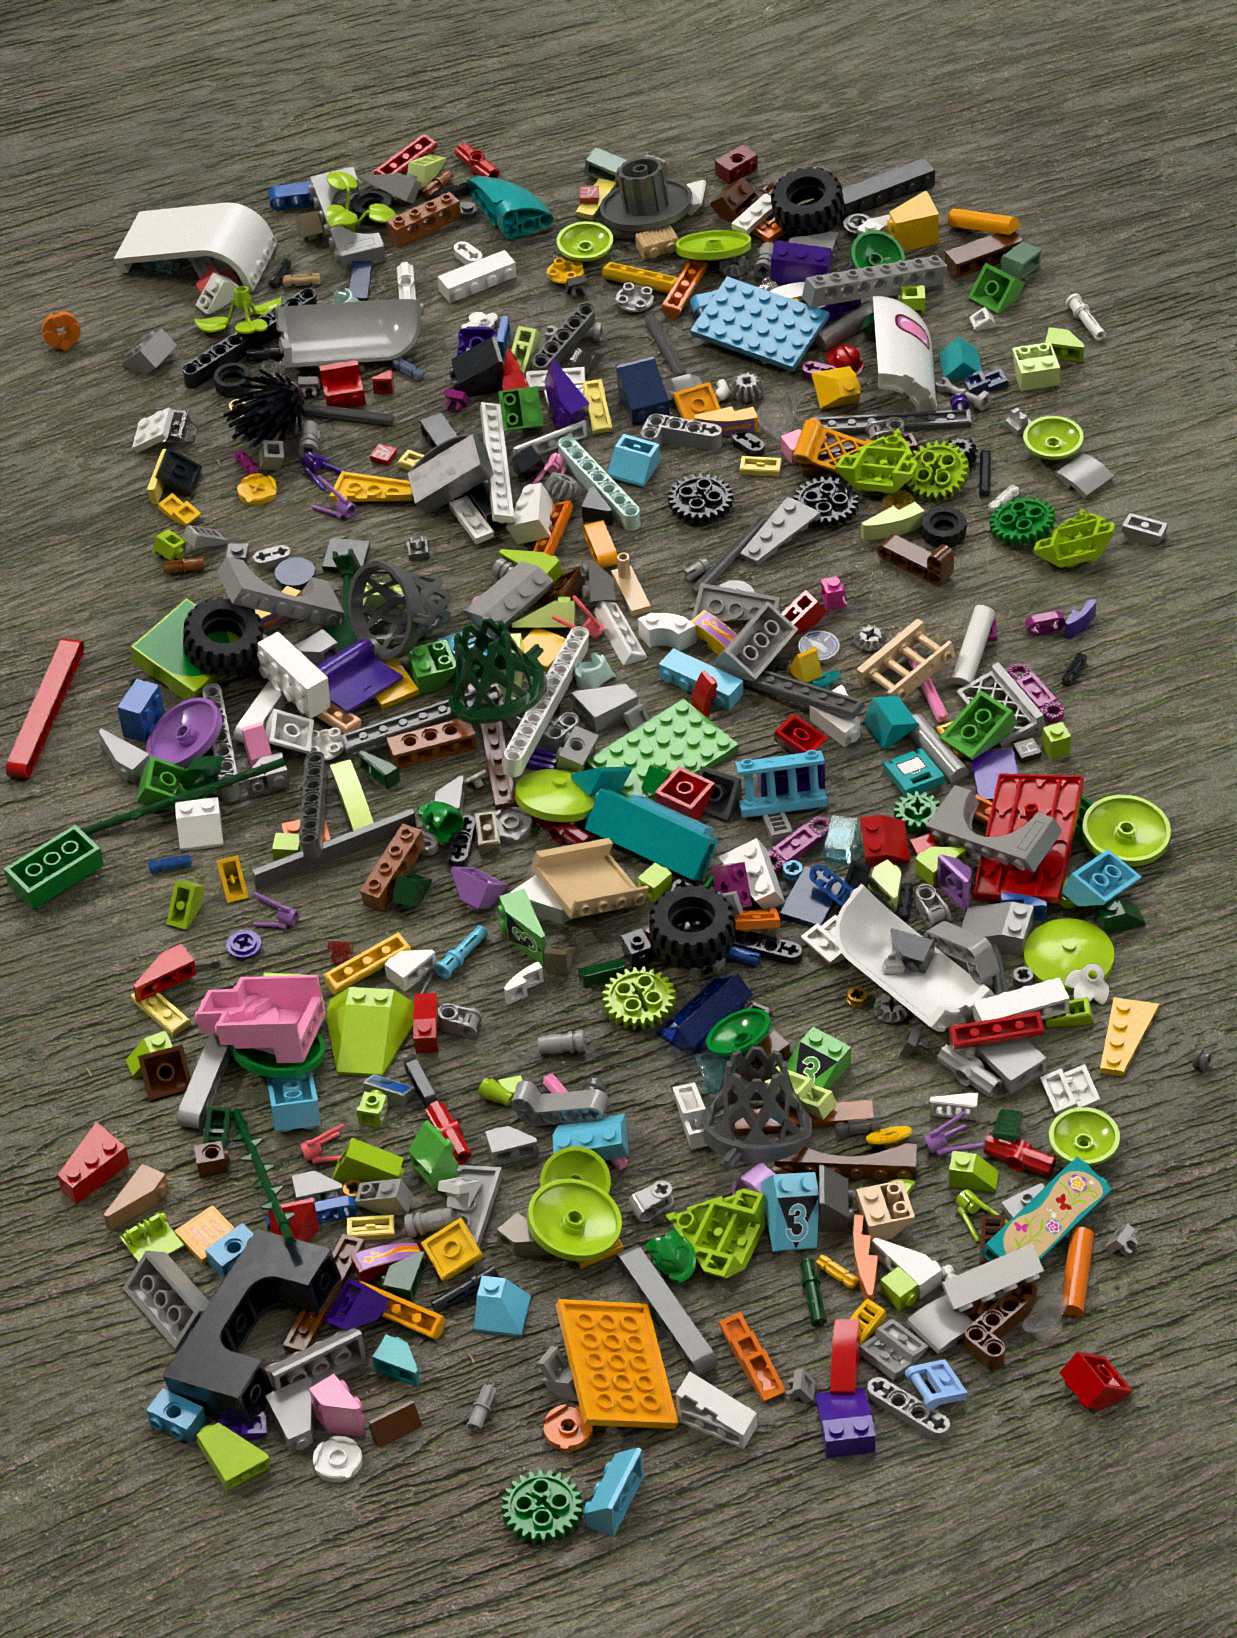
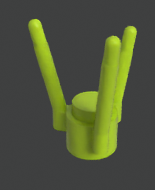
(971, 1204)

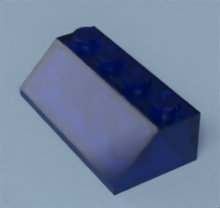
(697, 1018)

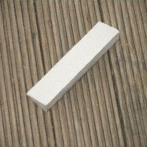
(550, 441)
(619, 633)

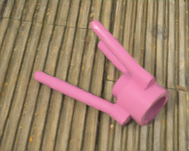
(554, 464)

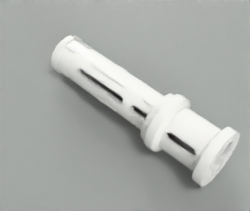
(1082, 312)

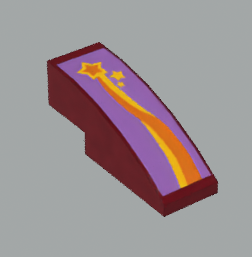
(376, 1260)

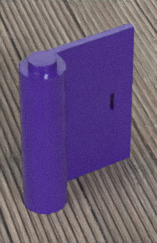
(357, 676)

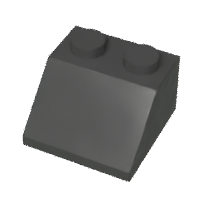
(834, 1201)

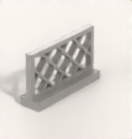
(1017, 698)

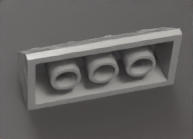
(510, 596)
(756, 644)
(166, 1296)
(320, 1361)

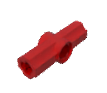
(476, 161)
(440, 1117)
(1020, 1155)

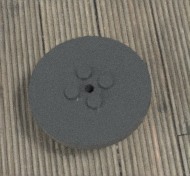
(645, 197)

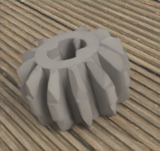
(747, 387)
(562, 487)

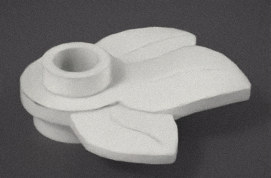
(481, 319)
(1087, 987)

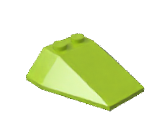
(368, 1029)

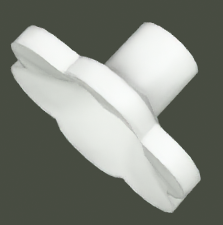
(476, 779)

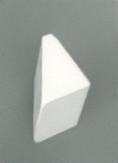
(982, 320)

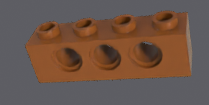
(423, 219)
(431, 743)
(395, 861)

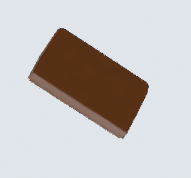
(395, 1423)

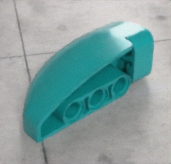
(509, 206)

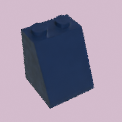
(641, 389)

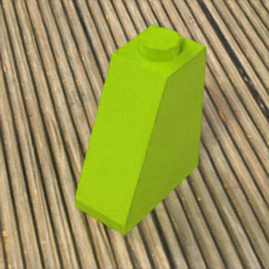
(367, 1164)
(231, 1455)

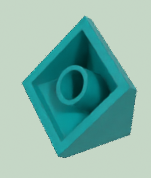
(959, 360)
(889, 720)
(601, 778)

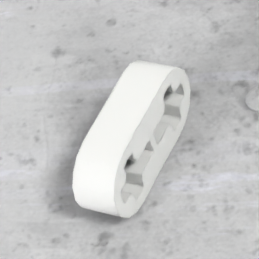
(466, 253)

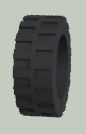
(366, 198)
(943, 515)

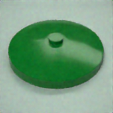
(266, 1063)

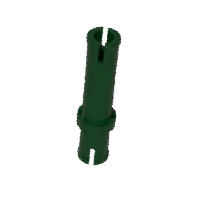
(811, 1284)

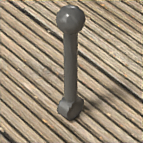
(214, 963)
(431, 974)

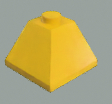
(836, 387)

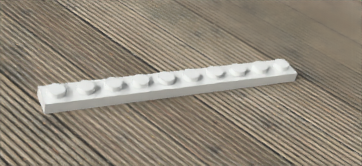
(500, 482)

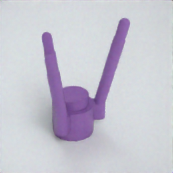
(343, 506)
(286, 915)
(937, 1139)

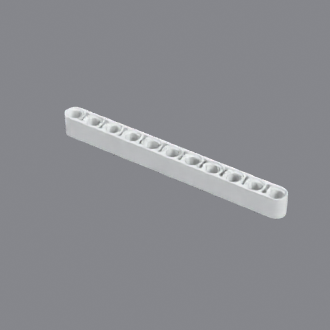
(537, 718)

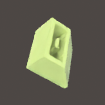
(1036, 366)

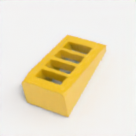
(873, 1315)

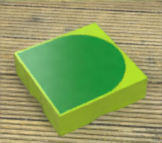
(163, 657)

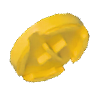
(257, 489)

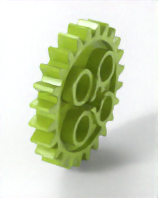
(953, 473)
(626, 1006)

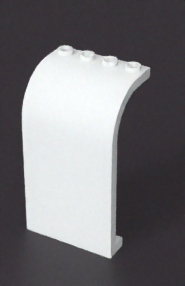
(211, 230)

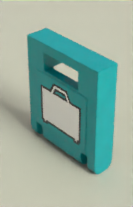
(911, 767)

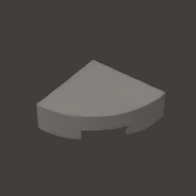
(893, 964)

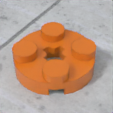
(64, 340)
(566, 1440)

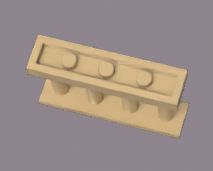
(894, 650)

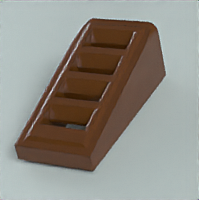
(989, 1225)

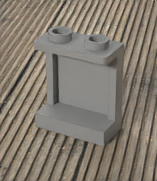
(1014, 1062)

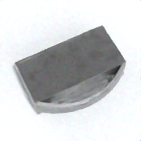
(449, 471)

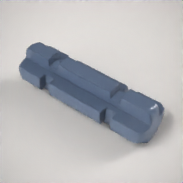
(408, 368)

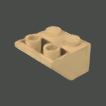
(884, 1209)

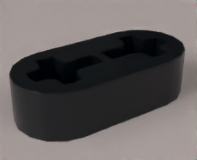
(748, 443)

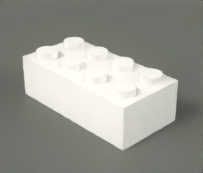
(293, 675)

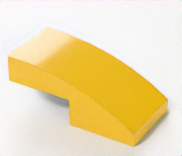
(178, 511)

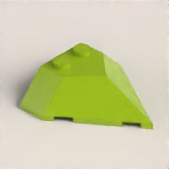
(879, 465)
(1076, 540)
(723, 1230)

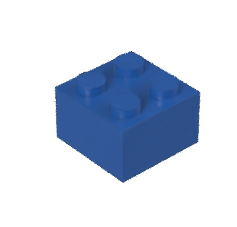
(140, 710)

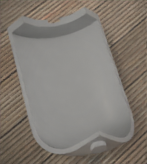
(348, 331)

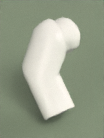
(723, 391)

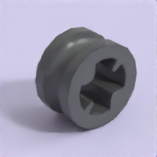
(1022, 971)
(1202, 1060)

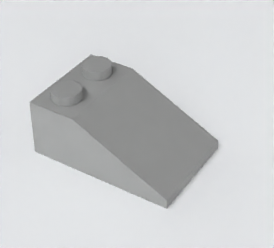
(1002, 924)

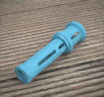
(455, 957)

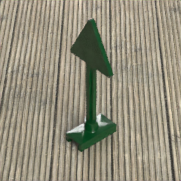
(347, 567)

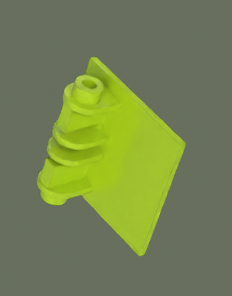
(151, 1236)

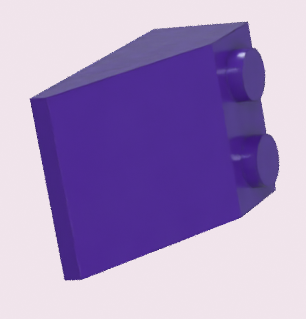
(564, 398)
(845, 1423)

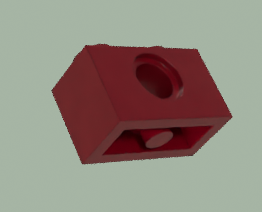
(736, 164)

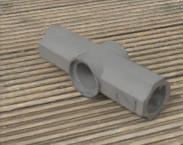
(969, 1071)

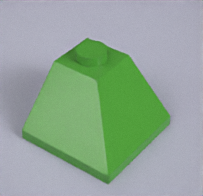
(996, 289)

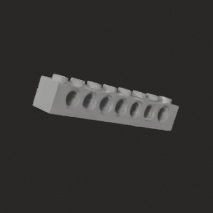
(873, 281)

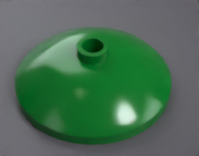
(876, 247)
(739, 1032)

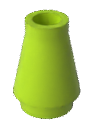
(494, 1092)

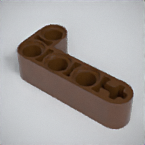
(928, 566)
(988, 1342)

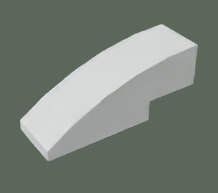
(690, 1111)

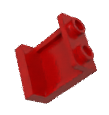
(342, 384)

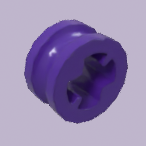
(955, 399)

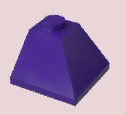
(356, 1306)

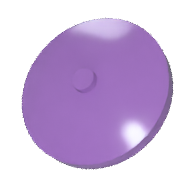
(185, 731)

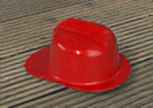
(845, 356)

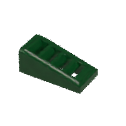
(379, 769)
(219, 1113)
(1008, 1125)

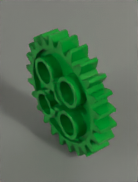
(1022, 521)
(542, 1507)

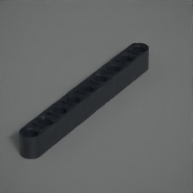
(234, 347)

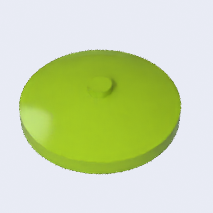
(713, 245)
(553, 796)
(1128, 828)
(1067, 946)
(574, 1220)

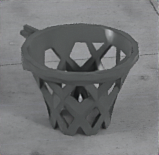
(415, 597)
(756, 1146)

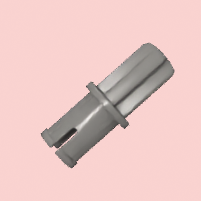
(481, 1408)

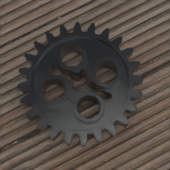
(700, 499)
(831, 499)

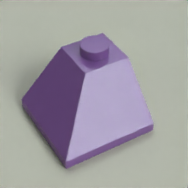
(955, 880)
(477, 887)

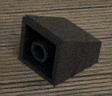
(478, 369)

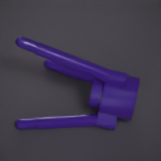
(314, 463)

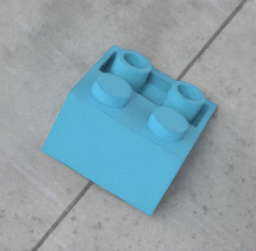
(634, 460)

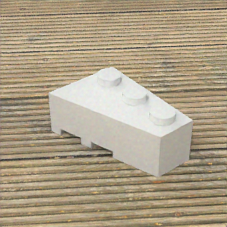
(531, 515)
(760, 873)
(714, 1412)

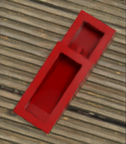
(845, 1356)

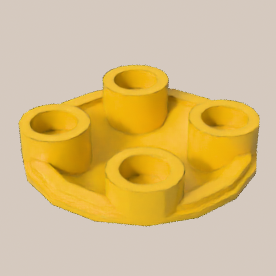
(563, 270)

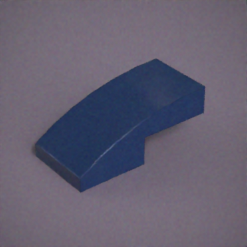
(981, 382)

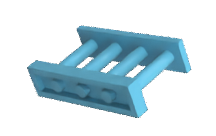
(785, 802)

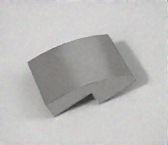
(1084, 475)
(939, 1324)
(893, 1349)

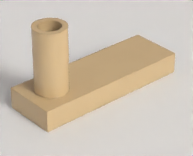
(630, 587)

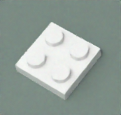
(152, 430)

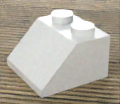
(199, 824)

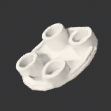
(327, 742)

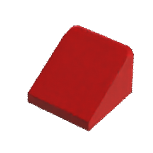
(383, 382)

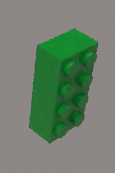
(54, 867)

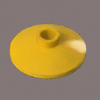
(889, 1136)

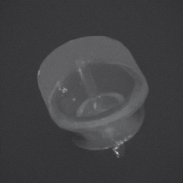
(1046, 1317)

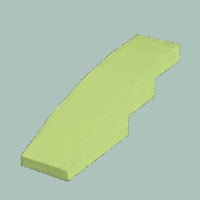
(351, 794)

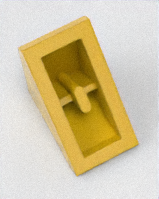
(806, 666)
(232, 879)

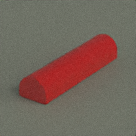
(399, 162)
(996, 1030)

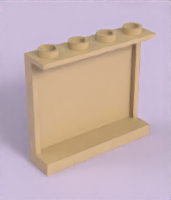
(586, 879)

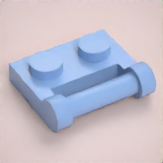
(941, 1378)

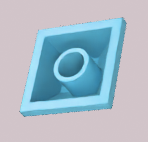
(501, 1307)

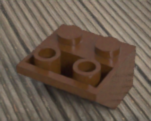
(734, 200)

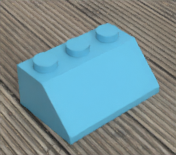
(1100, 880)
(605, 1137)
(615, 1491)

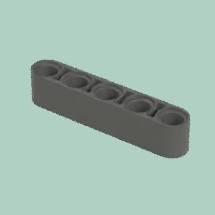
(565, 337)

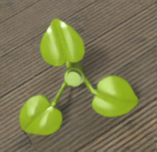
(340, 216)
(241, 300)

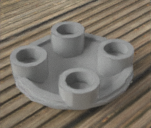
(634, 297)

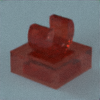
(340, 948)

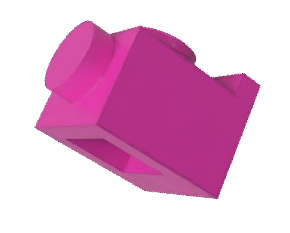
(833, 593)

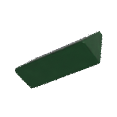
(601, 972)

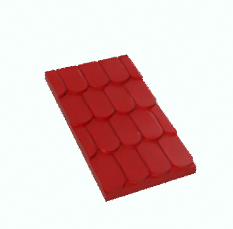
(1013, 806)

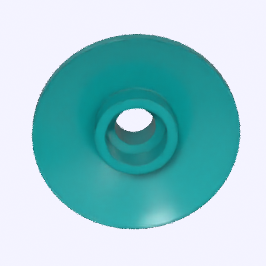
(826, 679)

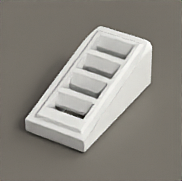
(954, 1105)

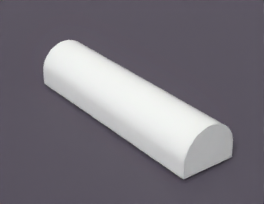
(973, 645)

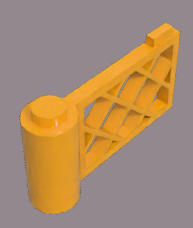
(812, 439)

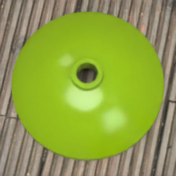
(584, 241)
(1053, 437)
(1084, 1128)
(578, 1164)

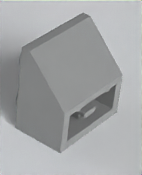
(149, 351)

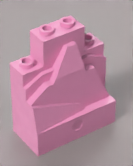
(266, 1015)

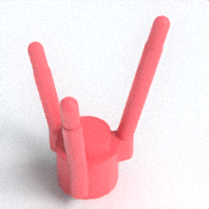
(592, 624)
(313, 1149)

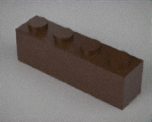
(974, 255)

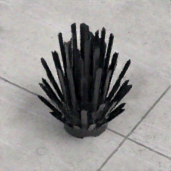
(273, 405)

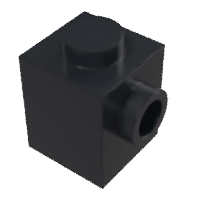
(527, 463)
(637, 948)

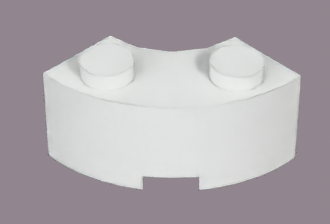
(667, 630)

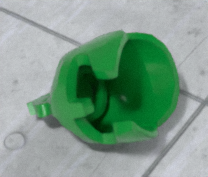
(440, 819)
(673, 1256)

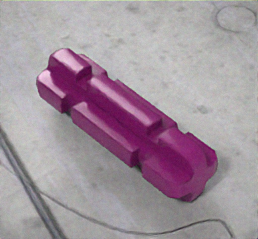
(246, 462)

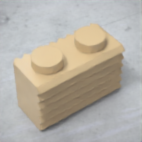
(656, 242)

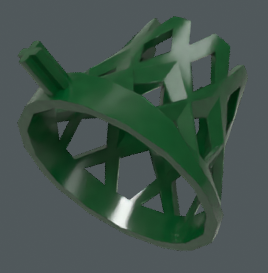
(498, 658)

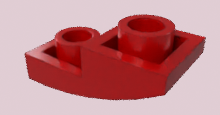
(704, 692)

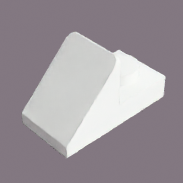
(459, 1191)

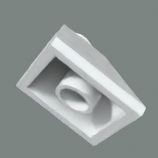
(289, 731)

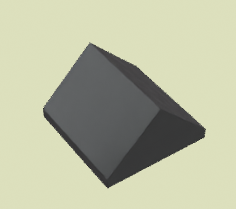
(725, 793)

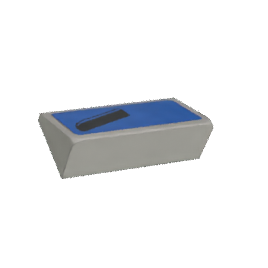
(395, 1091)

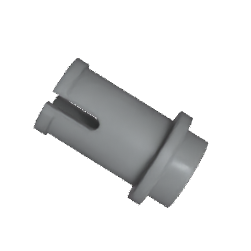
(697, 569)

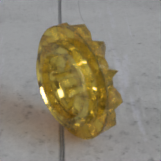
(898, 497)

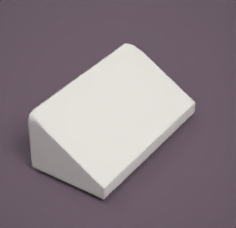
(697, 189)

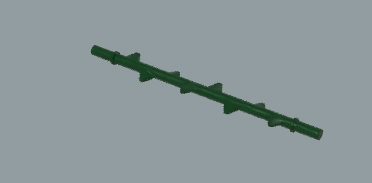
(190, 794)
(263, 1182)

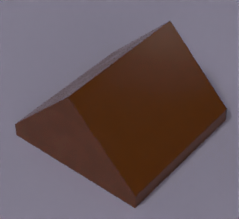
(566, 586)
(165, 1071)

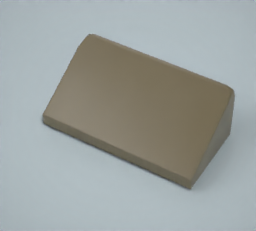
(487, 831)

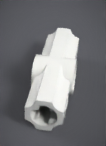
(406, 281)

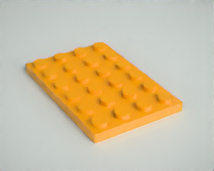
(616, 1364)

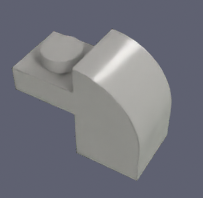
(557, 1374)

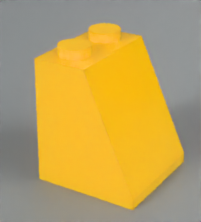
(915, 223)

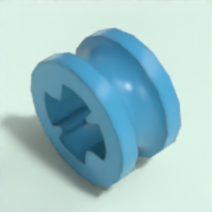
(788, 867)

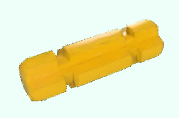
(837, 1271)

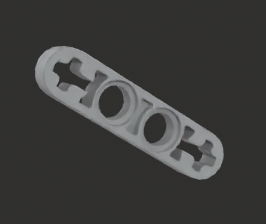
(905, 1411)

